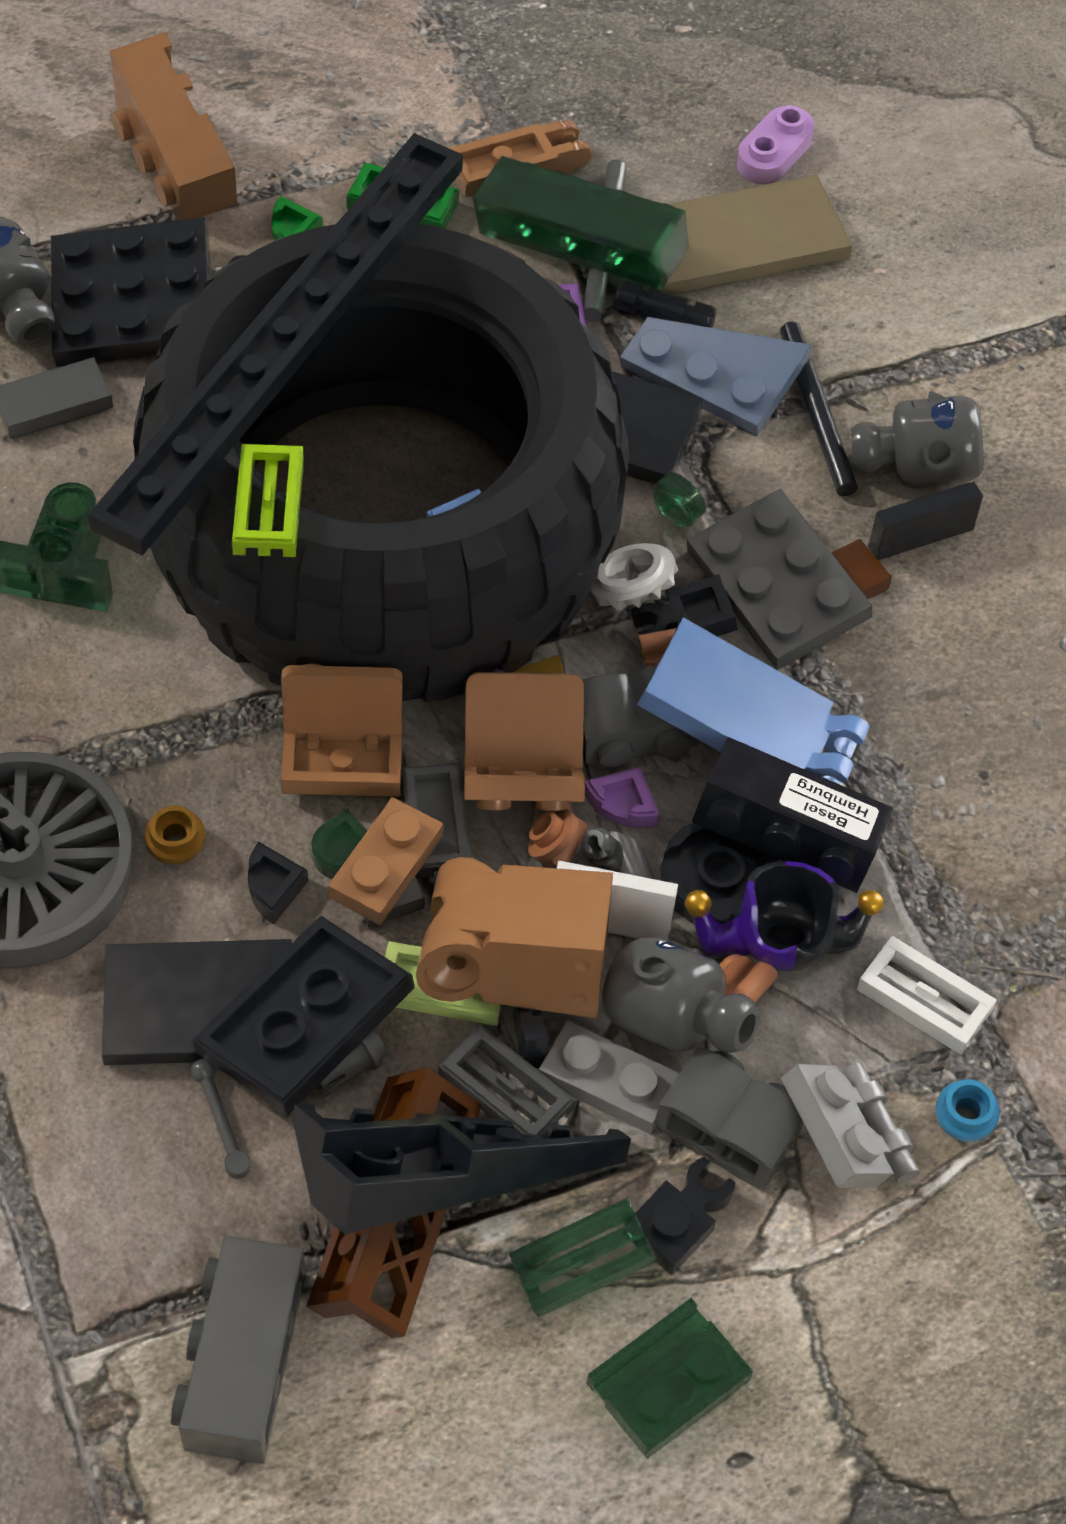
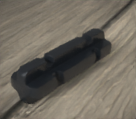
(662, 305)

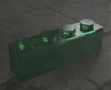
(581, 222)

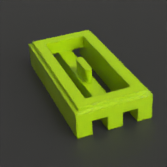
(266, 538)

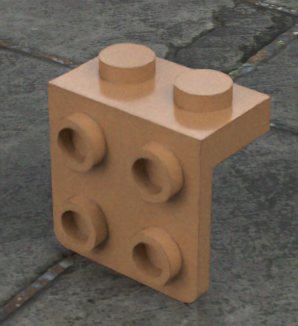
(341, 730)
(524, 740)

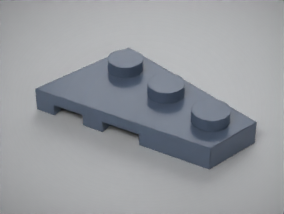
(732, 371)

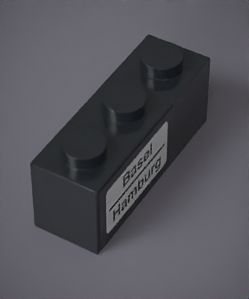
(792, 814)

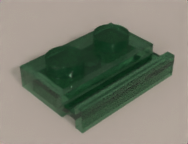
(669, 1378)

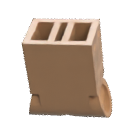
(517, 936)

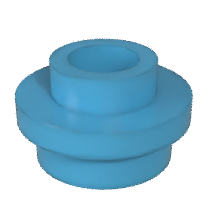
(971, 1095)

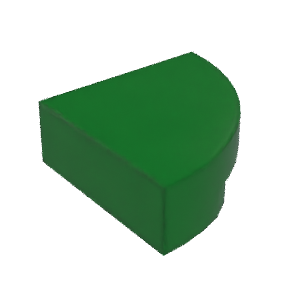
(292, 218)

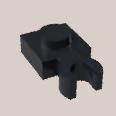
(699, 602)
(678, 1220)

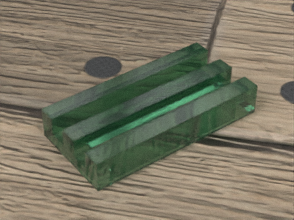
(571, 1236)

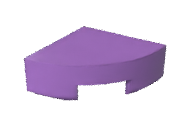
(623, 798)

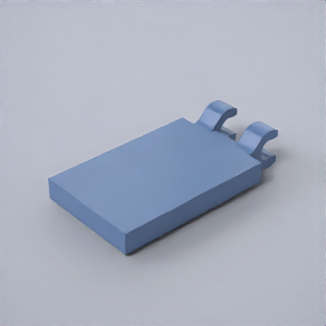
(726, 693)

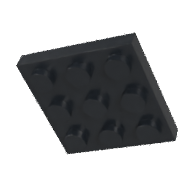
(123, 286)

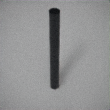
(822, 418)

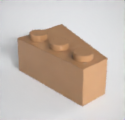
(167, 133)

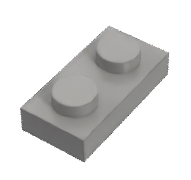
(608, 1076)

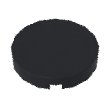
(710, 863)

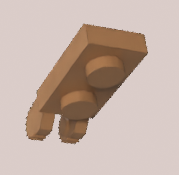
(546, 146)

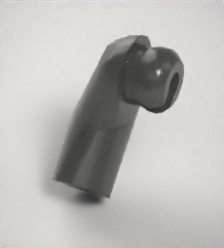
(615, 852)

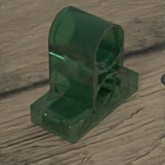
(60, 554)

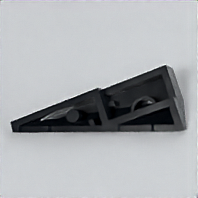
(397, 1169)

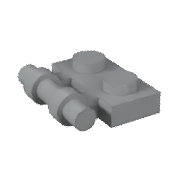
(850, 1125)

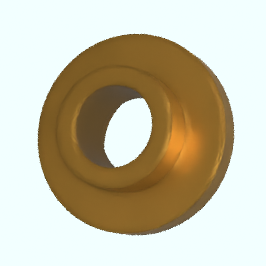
(173, 821)

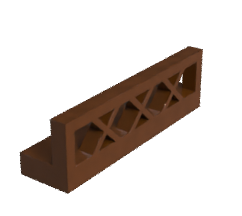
(357, 1258)

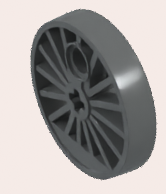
(54, 853)

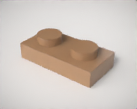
(385, 860)

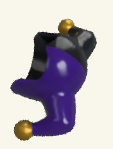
(784, 918)

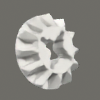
(654, 569)

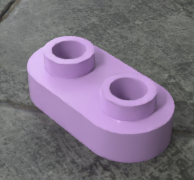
(775, 144)

